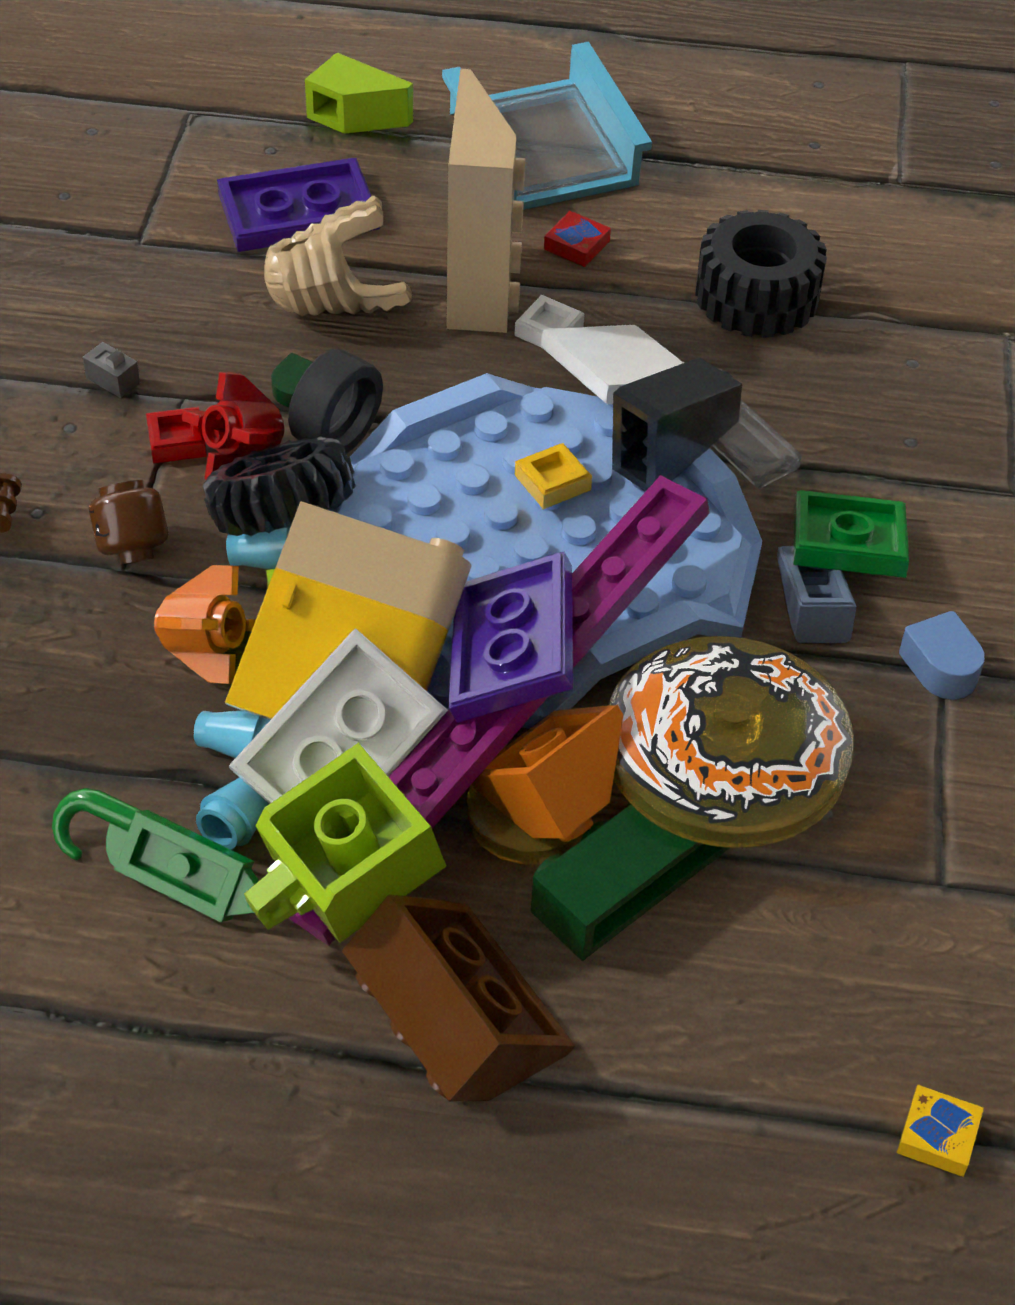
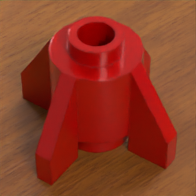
(238, 423)

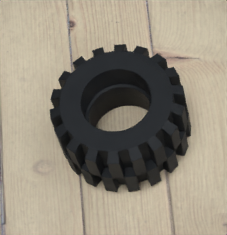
(760, 273)

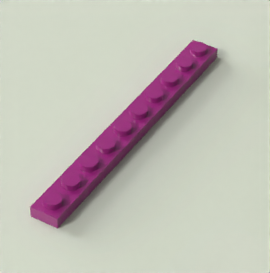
(602, 589)

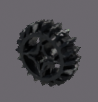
(268, 484)

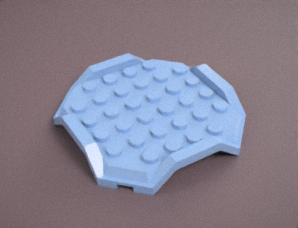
(451, 476)

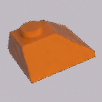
(556, 772)

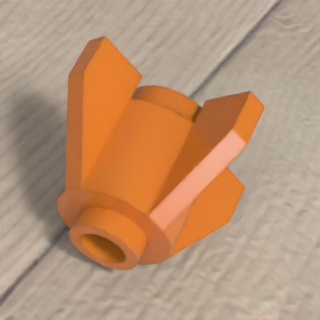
(203, 623)

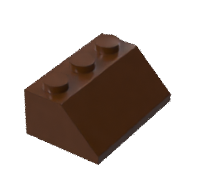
(454, 997)

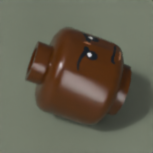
(128, 521)

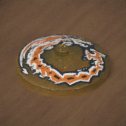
(731, 741)

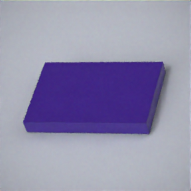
(281, 201)
(512, 638)

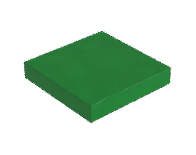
(850, 533)

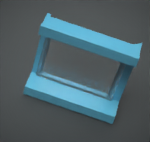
(571, 131)

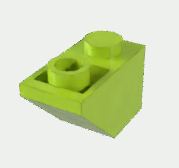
(357, 97)

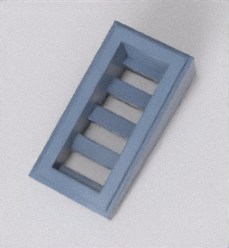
(816, 602)

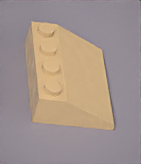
(482, 213)

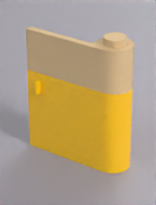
(344, 578)

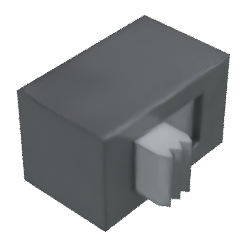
(111, 369)

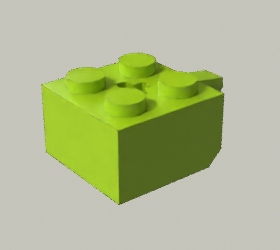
(342, 846)

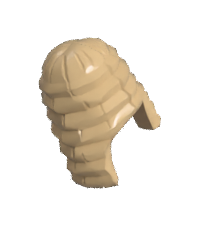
(312, 274)

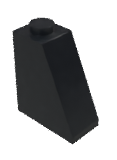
(671, 420)

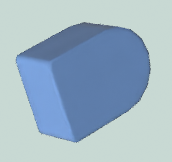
(943, 655)

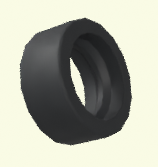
(336, 399)

